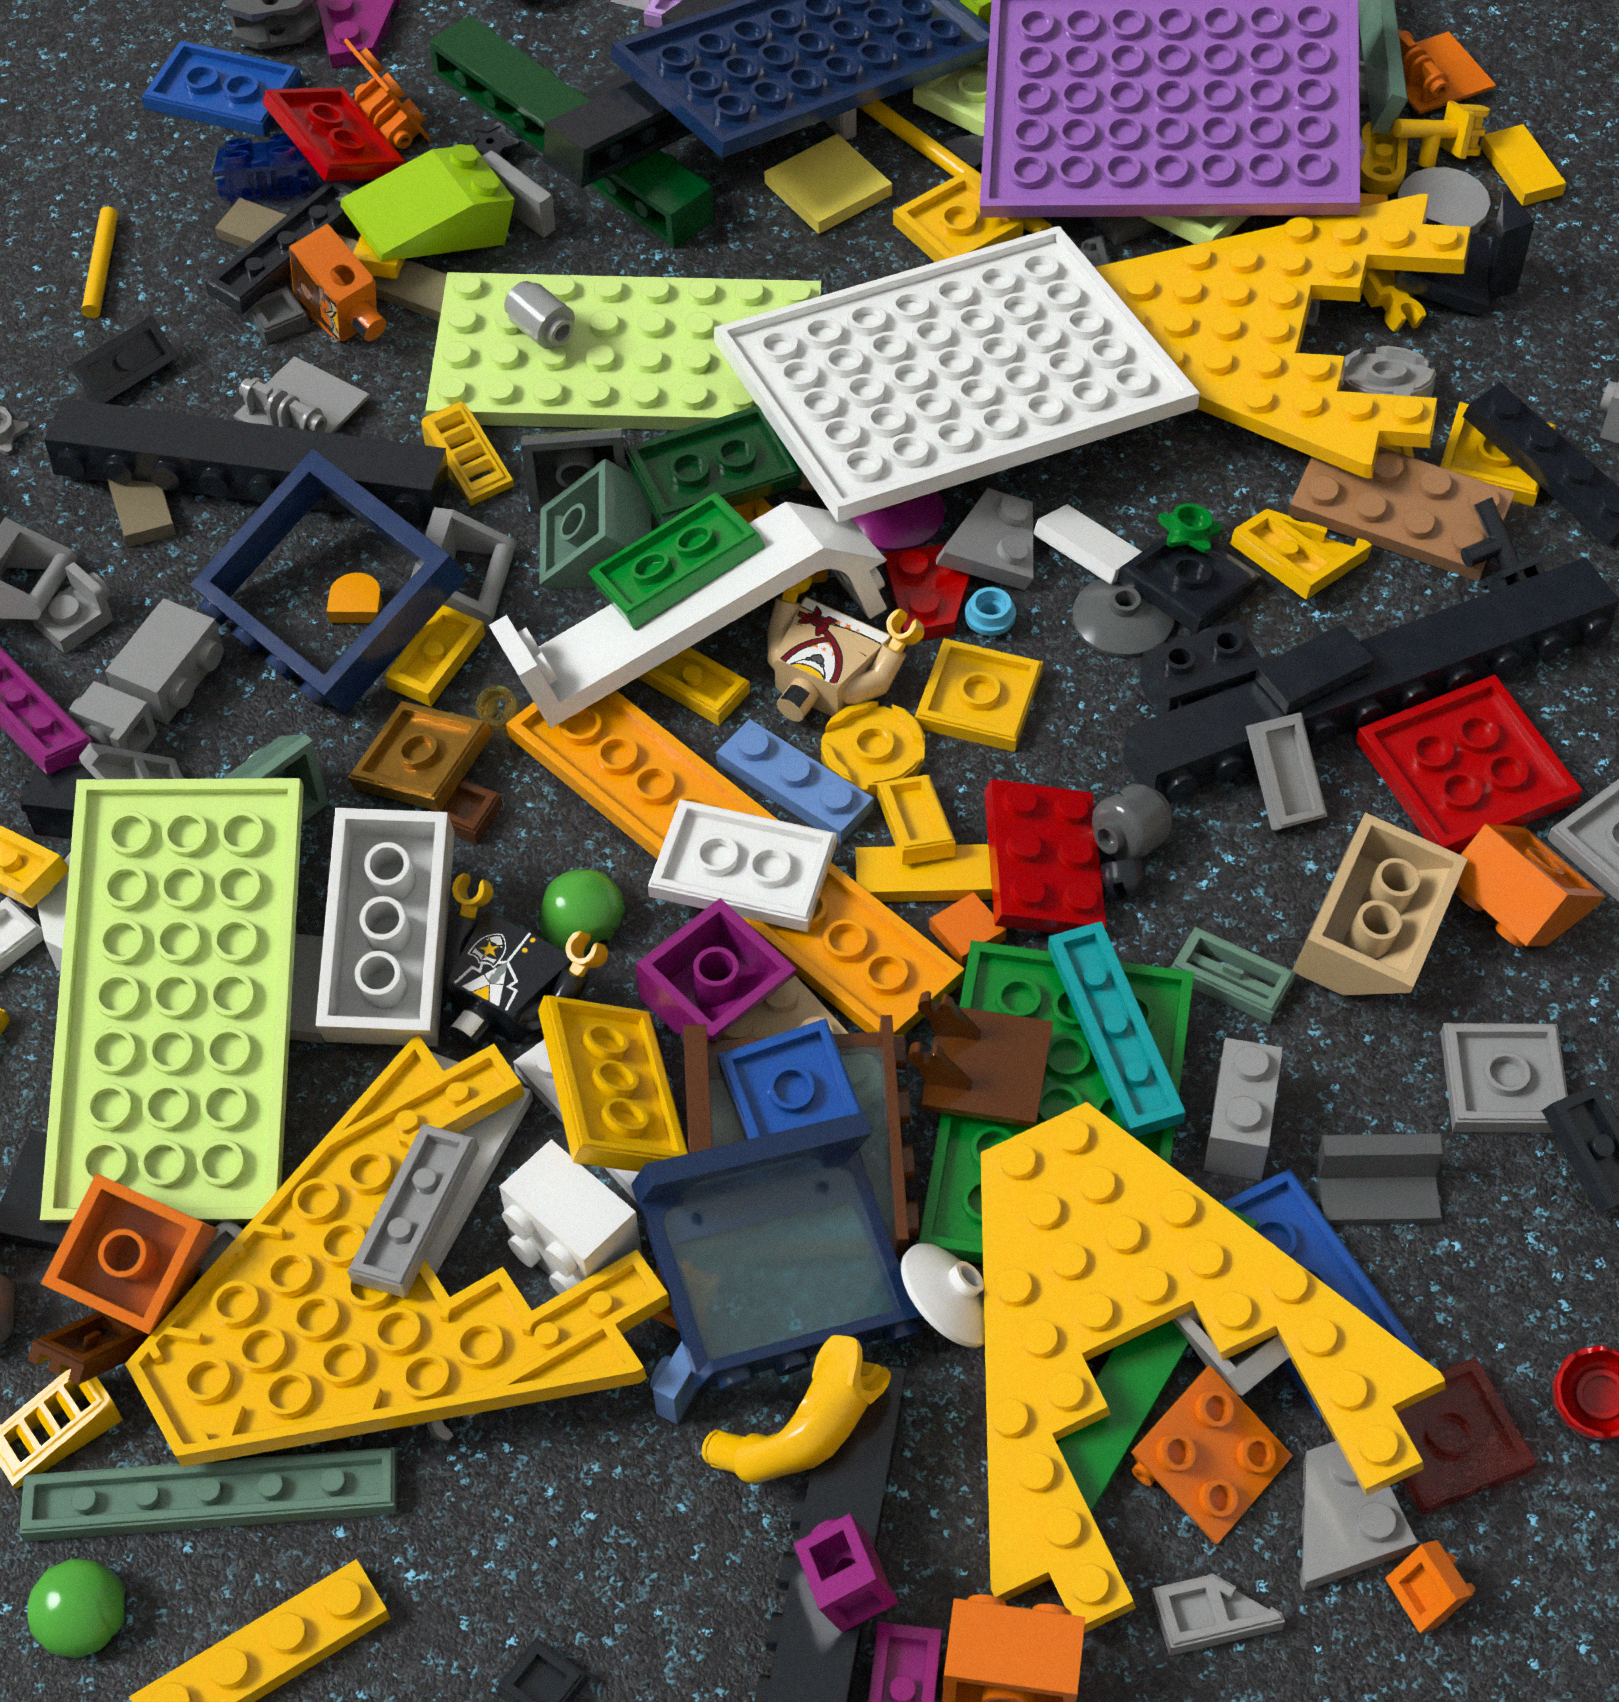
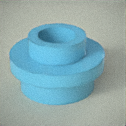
(990, 601)

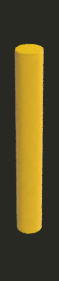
(100, 262)

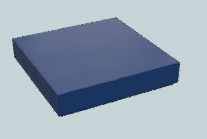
(788, 1080)

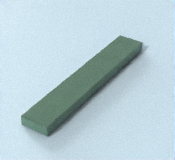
(1382, 62)
(209, 1494)

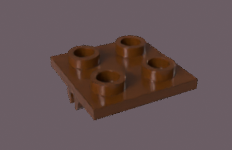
(982, 1062)

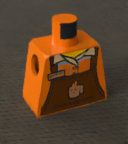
(334, 286)

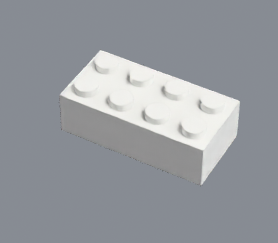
(385, 926)

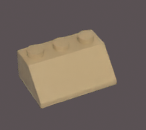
(1380, 912)

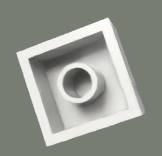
(565, 1218)

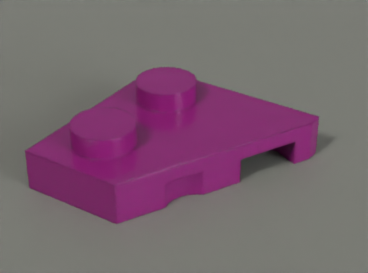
(357, 20)

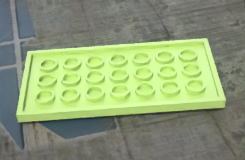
(634, 357)
(176, 994)

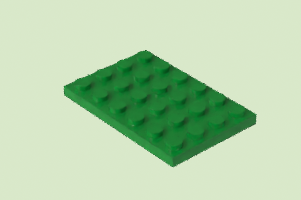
(1029, 986)

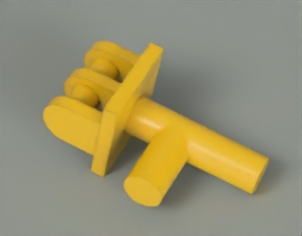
(1455, 134)

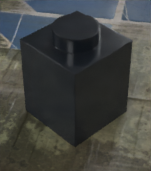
(51, 800)

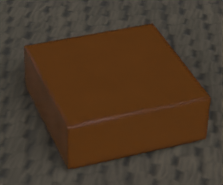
(472, 810)

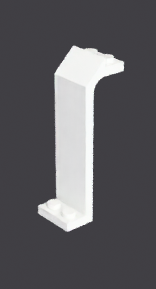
(609, 653)

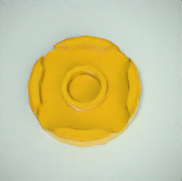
(873, 745)

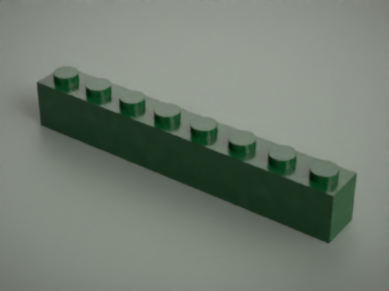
(526, 96)

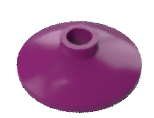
(904, 524)

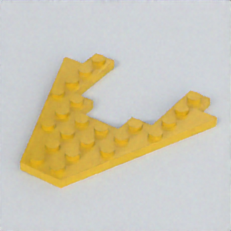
(1101, 1245)

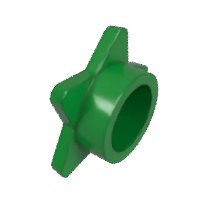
(1190, 526)

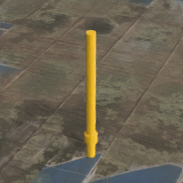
(935, 151)

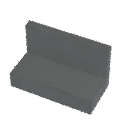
(1379, 1178)

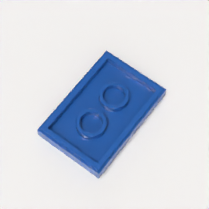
(218, 87)

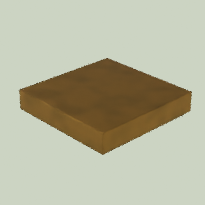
(420, 756)

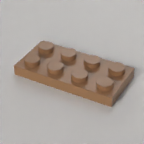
(1403, 508)

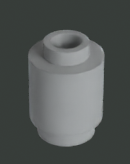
(539, 314)

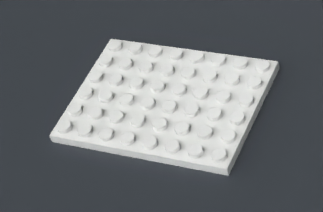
(952, 372)

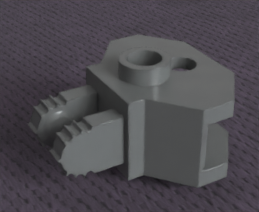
(272, 22)

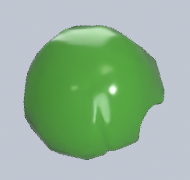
(581, 902)
(76, 1608)

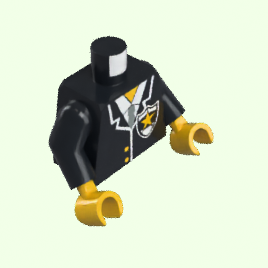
(503, 972)

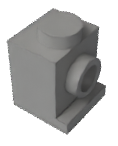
(114, 718)

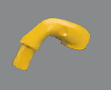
(820, 1425)

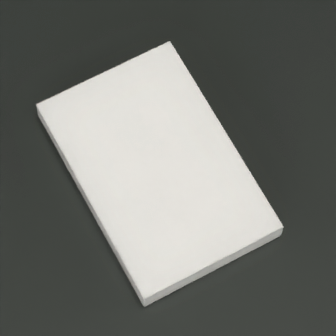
(749, 861)

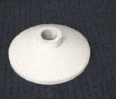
(946, 1293)

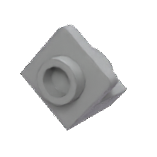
(76, 610)

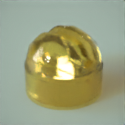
(488, 705)

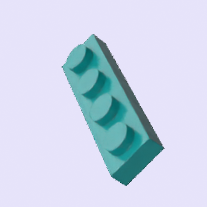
(1116, 1030)

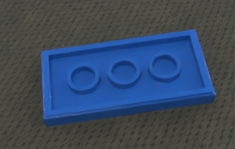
(1301, 1231)

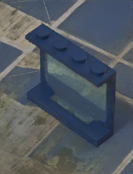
(774, 1251)

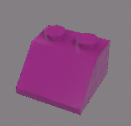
(711, 972)

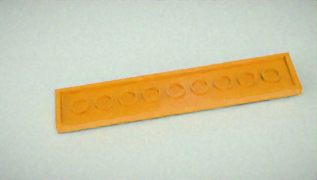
(637, 773)

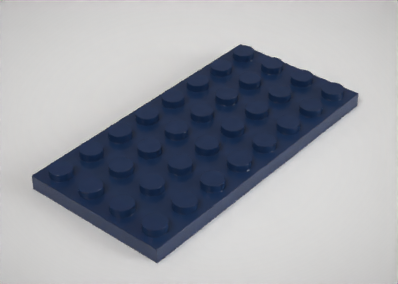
(791, 63)

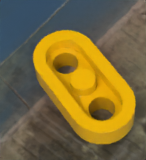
(1383, 161)

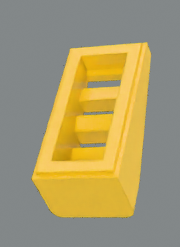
(453, 427)
(80, 1430)

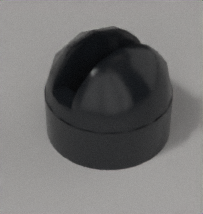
(1122, 877)

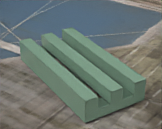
(1228, 982)

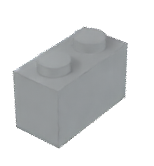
(167, 658)
(1243, 1109)

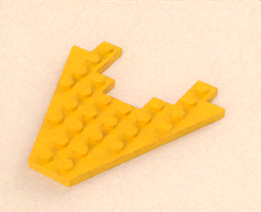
(1239, 312)
(295, 1354)

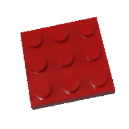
(1468, 764)

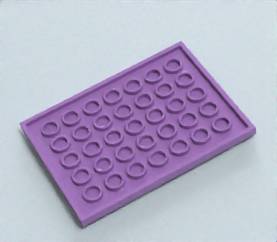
(1171, 108)

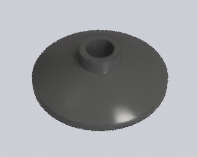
(1115, 629)

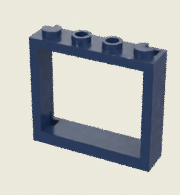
(386, 633)

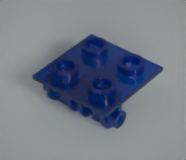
(243, 157)

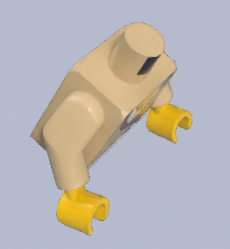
(830, 657)

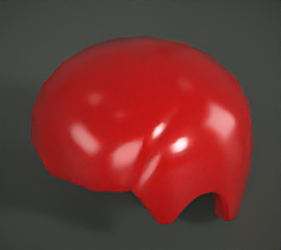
(1589, 1392)

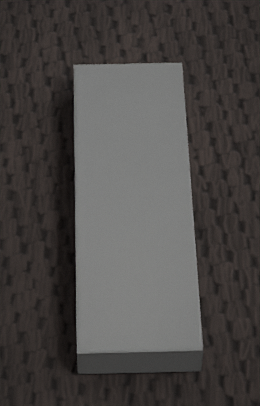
(413, 1210)

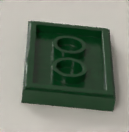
(727, 455)

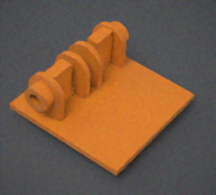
(1439, 72)
(381, 103)
(1210, 1455)

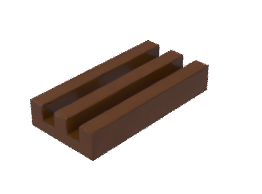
(96, 1351)

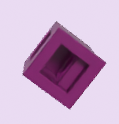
(844, 1572)

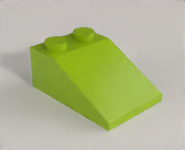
(432, 206)

